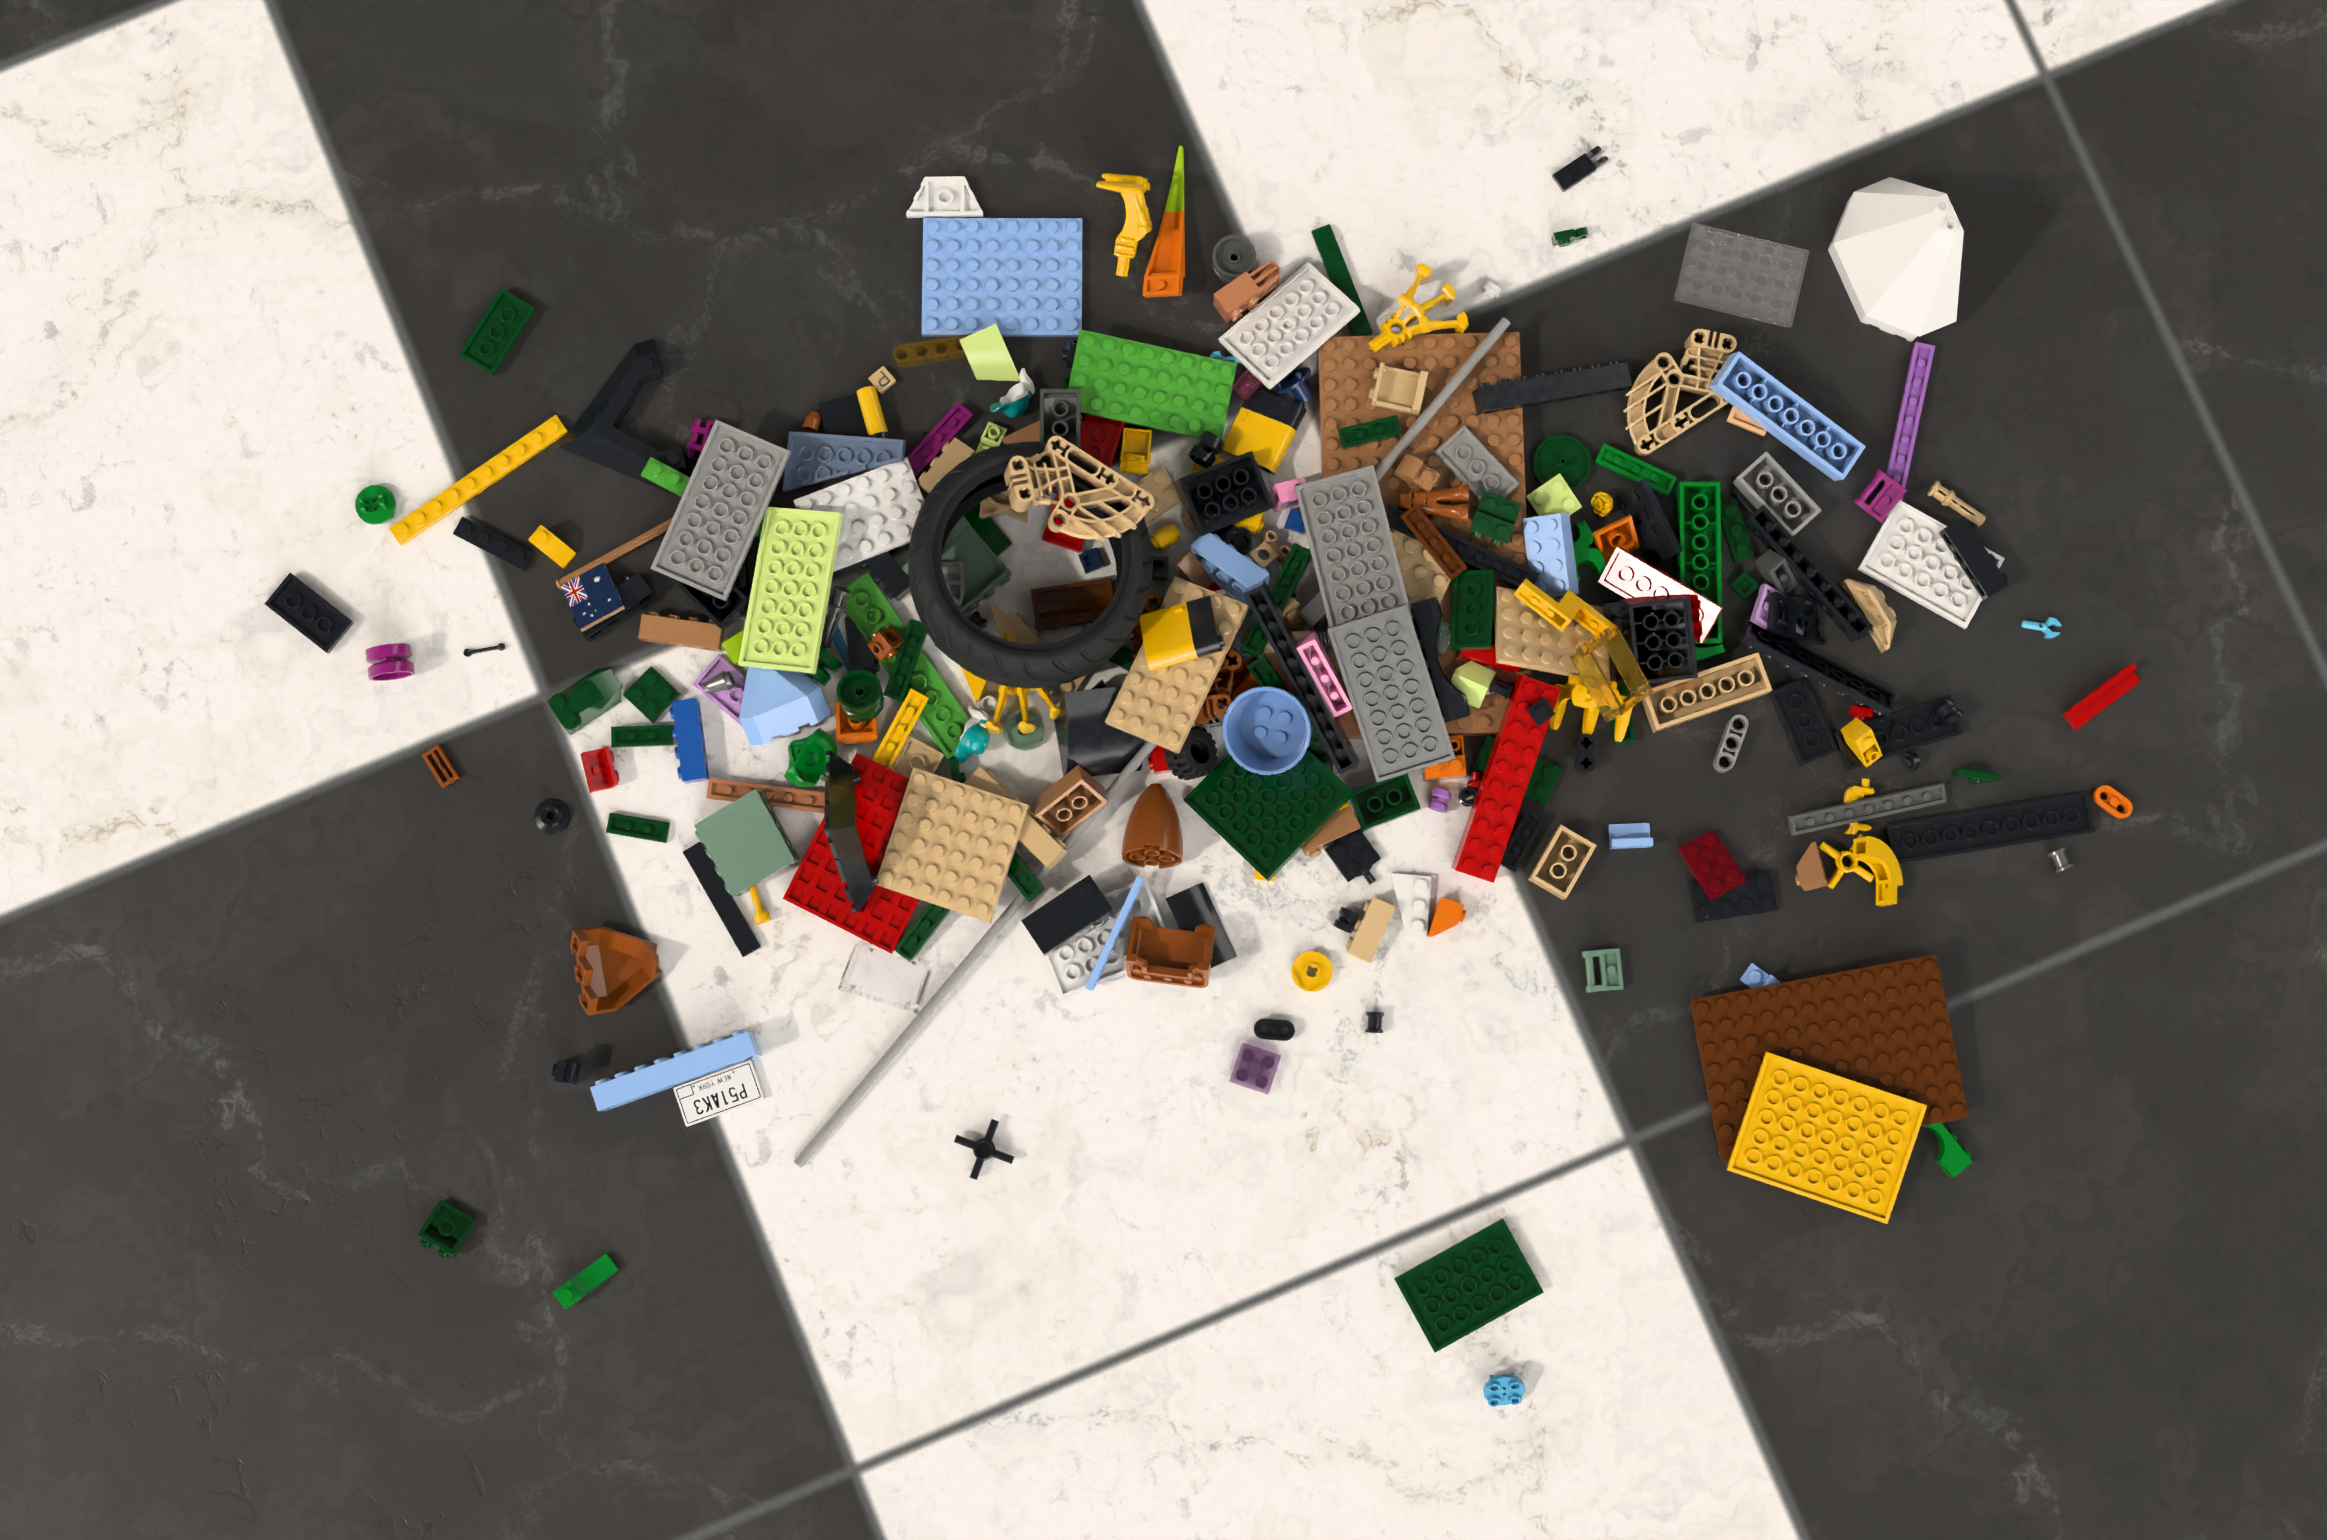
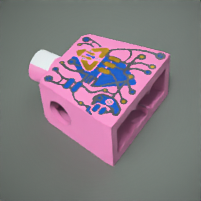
(1284, 494)

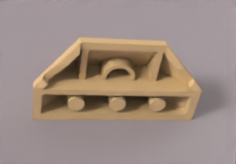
(1872, 605)

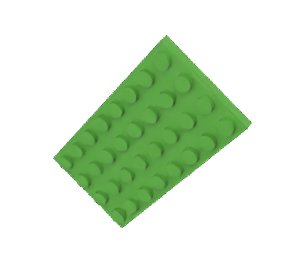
(1151, 385)

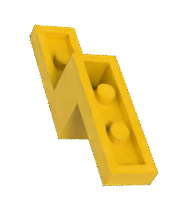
(1563, 612)

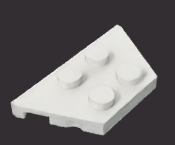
(944, 199)

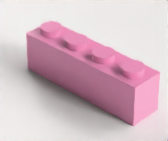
(1324, 673)

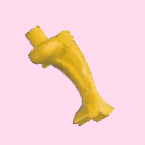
(1854, 793)

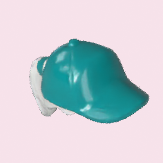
(1017, 398)
(975, 735)

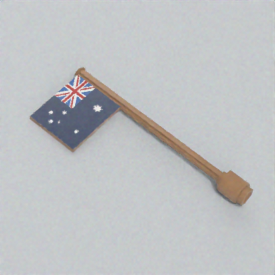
(591, 589)

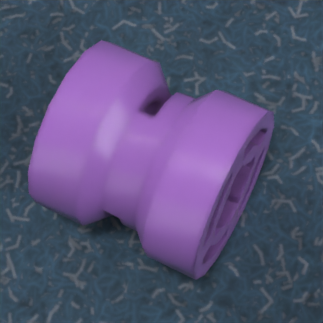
(1439, 800)

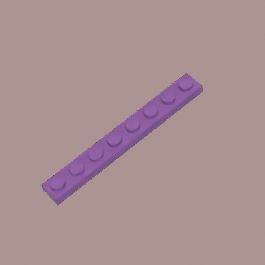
(1910, 412)

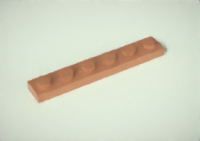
(777, 796)

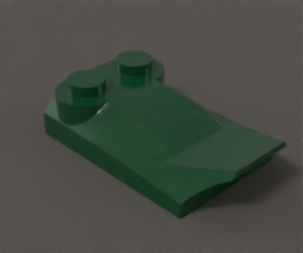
(586, 699)

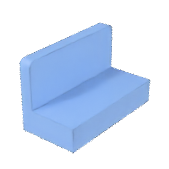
(1629, 836)

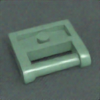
(1609, 970)

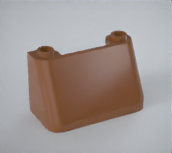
(1170, 954)

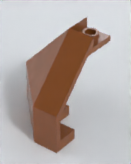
(611, 967)

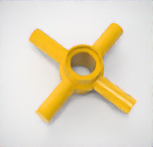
(1841, 869)

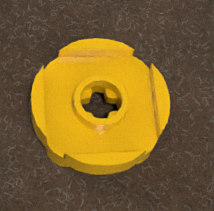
(1307, 982)

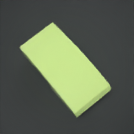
(991, 437)

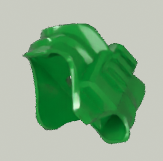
(808, 758)

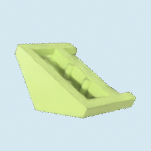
(1473, 682)

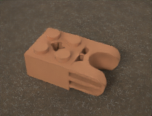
(1246, 291)

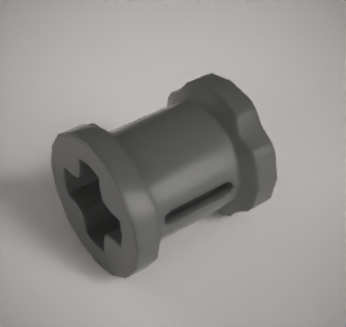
(2060, 859)

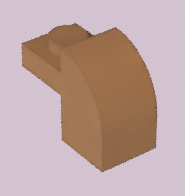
(1413, 470)

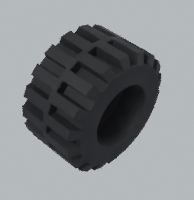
(1196, 756)

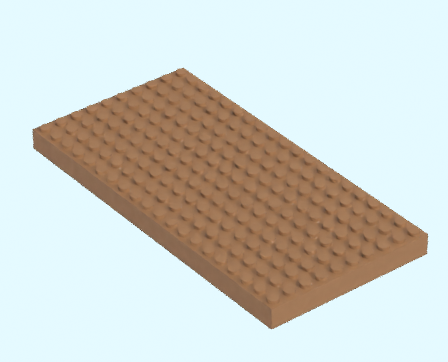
(1344, 387)

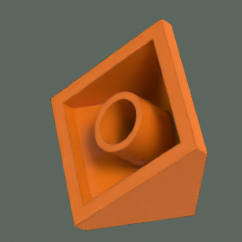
(1616, 534)

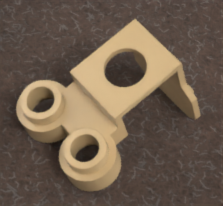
(1270, 549)

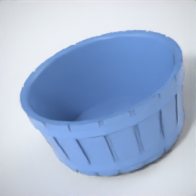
(1266, 730)

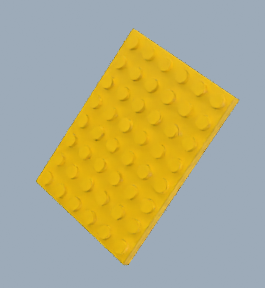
(1826, 1137)

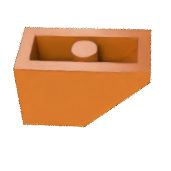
(1446, 916)

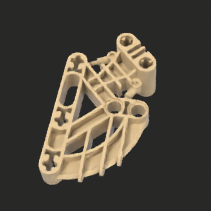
(1707, 356)
(1030, 482)

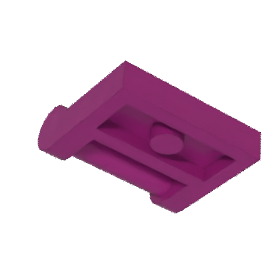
(1886, 498)

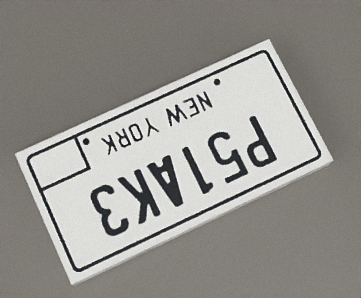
(718, 1093)

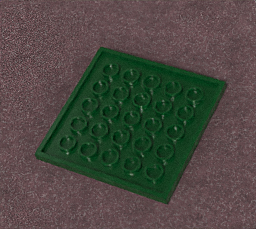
(1269, 814)

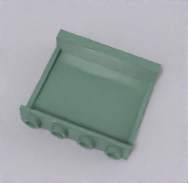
(981, 566)
(746, 842)

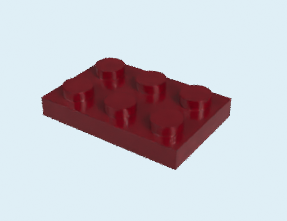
(1711, 865)

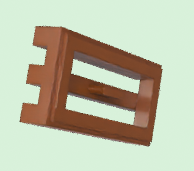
(456, 776)

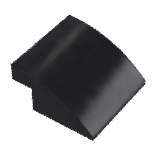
(1658, 636)
(1087, 739)

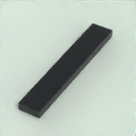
(722, 900)

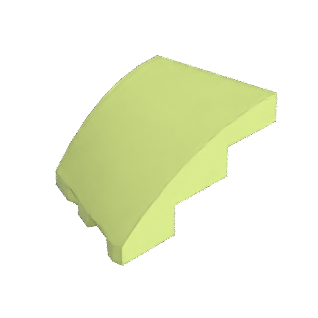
(989, 355)

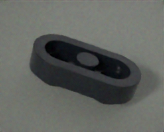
(1274, 1029)

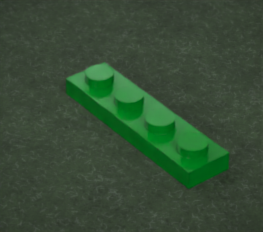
(1635, 469)

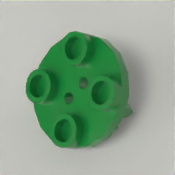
(384, 501)

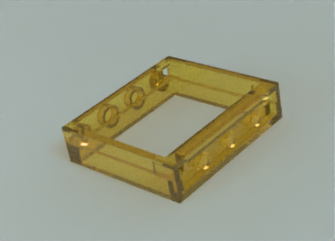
(1596, 680)

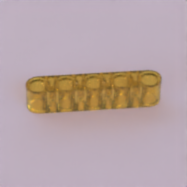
(932, 355)

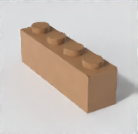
(681, 632)

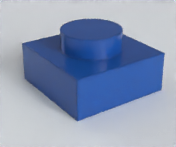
(1295, 522)

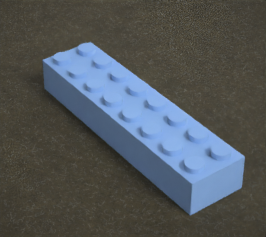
(1786, 416)
(675, 1071)

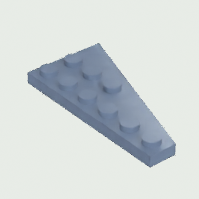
(829, 457)

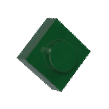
(1743, 585)

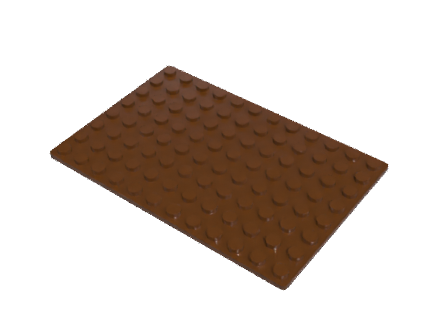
(1864, 1024)

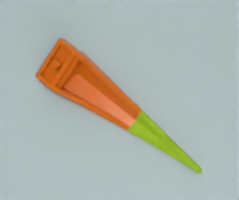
(1167, 262)

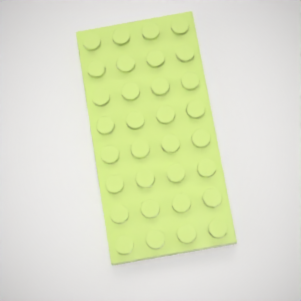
(790, 590)

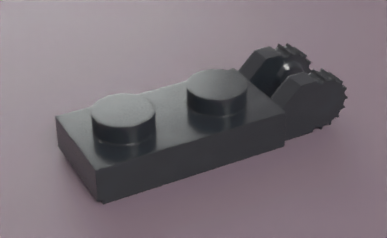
(1578, 169)

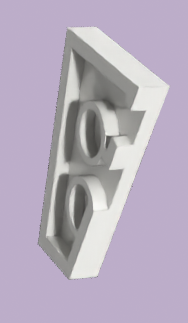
(1413, 902)

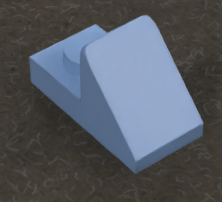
(1756, 977)

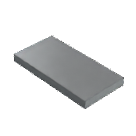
(1475, 465)

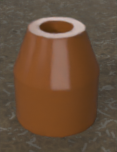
(812, 422)

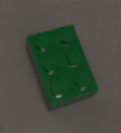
(1384, 802)

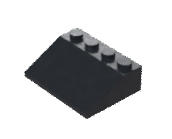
(1224, 493)

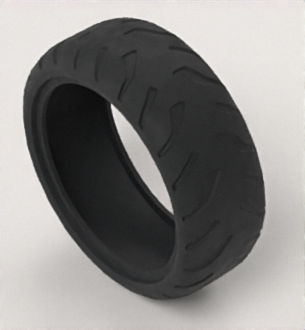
(982, 652)

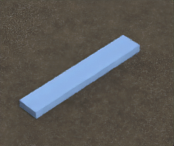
(1117, 928)

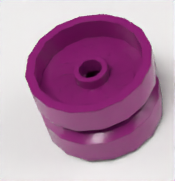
(389, 662)

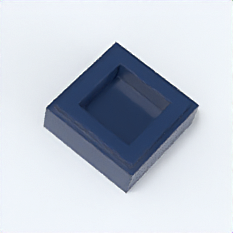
(1091, 560)

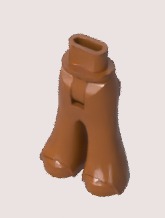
(1428, 502)

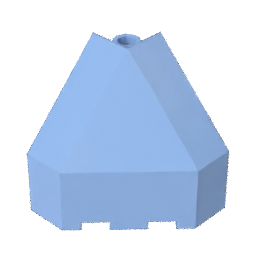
(779, 704)

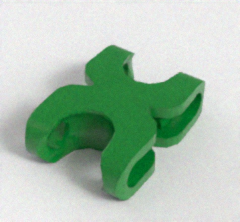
(1583, 553)

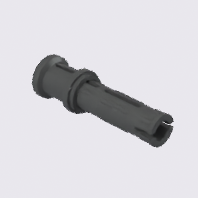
(836, 608)

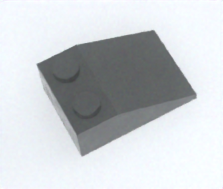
(1060, 415)

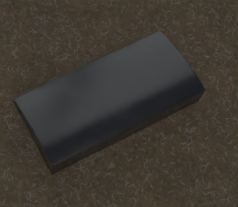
(1194, 908)

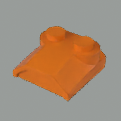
(852, 731)

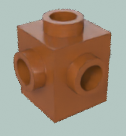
(885, 643)

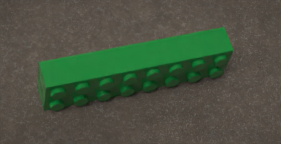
(1700, 539)

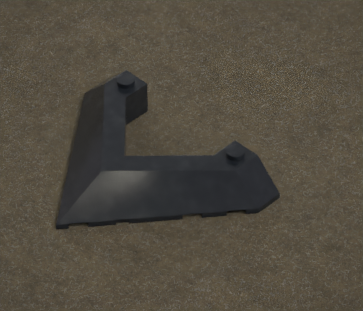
(597, 430)
(843, 830)

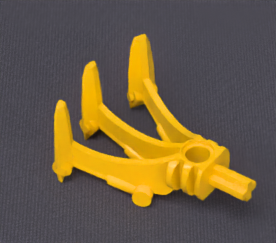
(1137, 215)
(1418, 312)
(1005, 691)
(1578, 692)

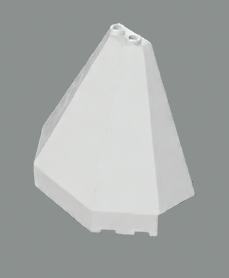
(1900, 257)

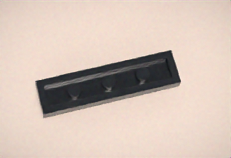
(493, 543)

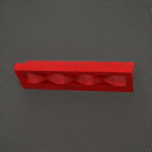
(2101, 697)

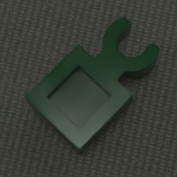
(1565, 237)

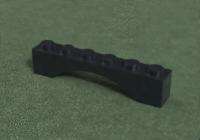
(1428, 617)

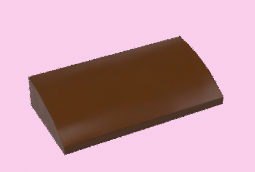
(1070, 603)

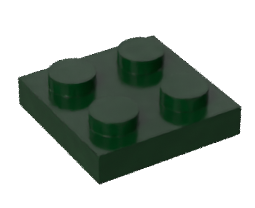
(651, 694)

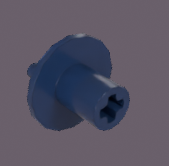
(1296, 384)

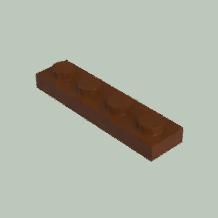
(1433, 542)

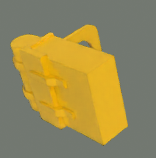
(1135, 451)

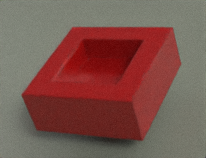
(1860, 712)

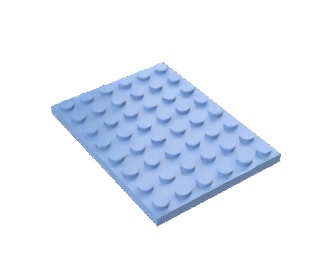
(1002, 274)

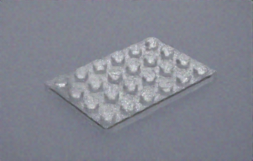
(1741, 275)

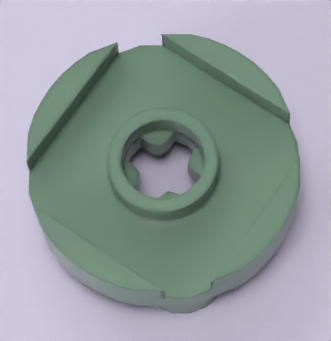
(1021, 741)

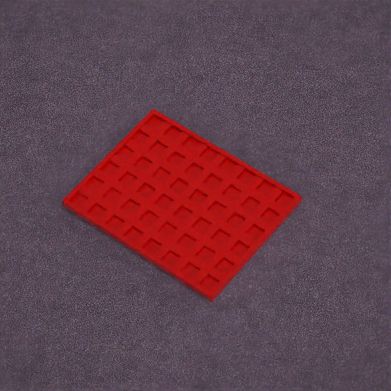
(817, 880)

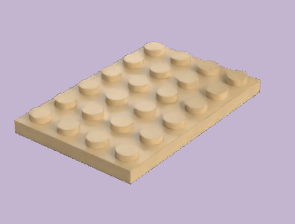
(1534, 643)

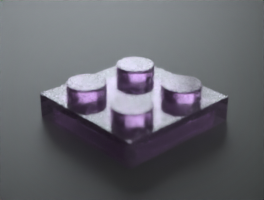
(1255, 1068)

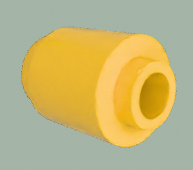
(1165, 536)

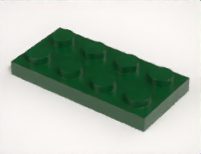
(497, 332)
(1473, 610)
(1541, 780)

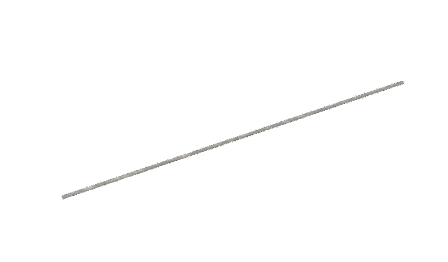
(1115, 786)

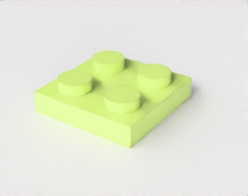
(1553, 498)

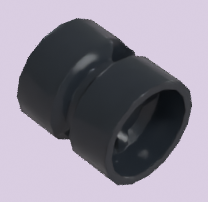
(1207, 444)
(1240, 539)

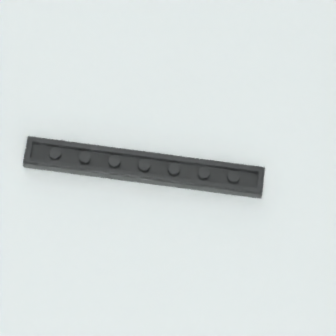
(1866, 808)

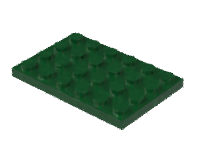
(1468, 1285)

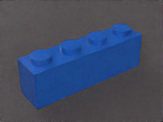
(690, 740)

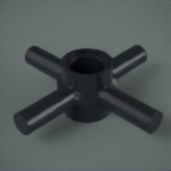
(975, 1146)

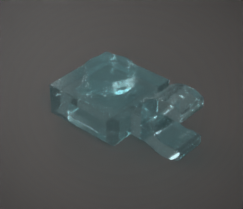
(1443, 637)

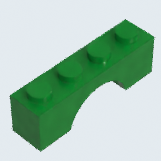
(1951, 1156)

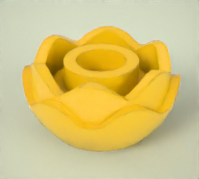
(1602, 503)

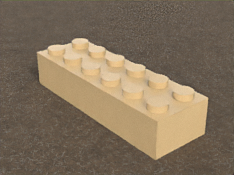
(1708, 693)

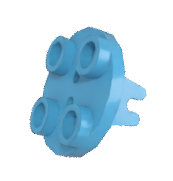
(1503, 1390)

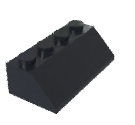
(718, 610)

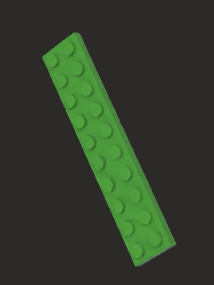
(942, 712)

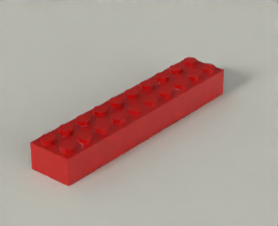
(1504, 781)

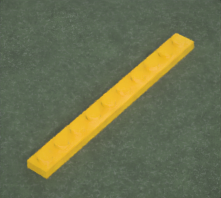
(478, 480)

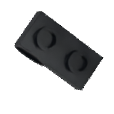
(566, 1072)

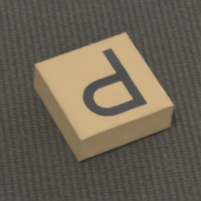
(882, 380)

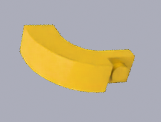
(1884, 866)

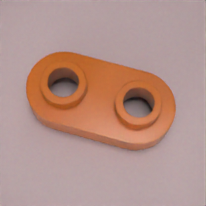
(2111, 802)

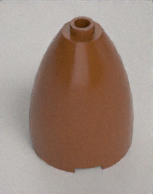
(1153, 831)

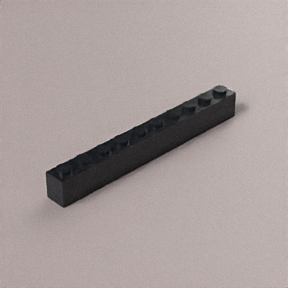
(1284, 646)

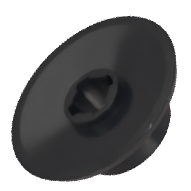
(561, 818)

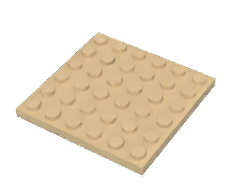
(952, 845)

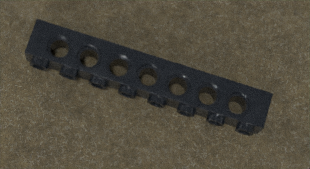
(1809, 574)

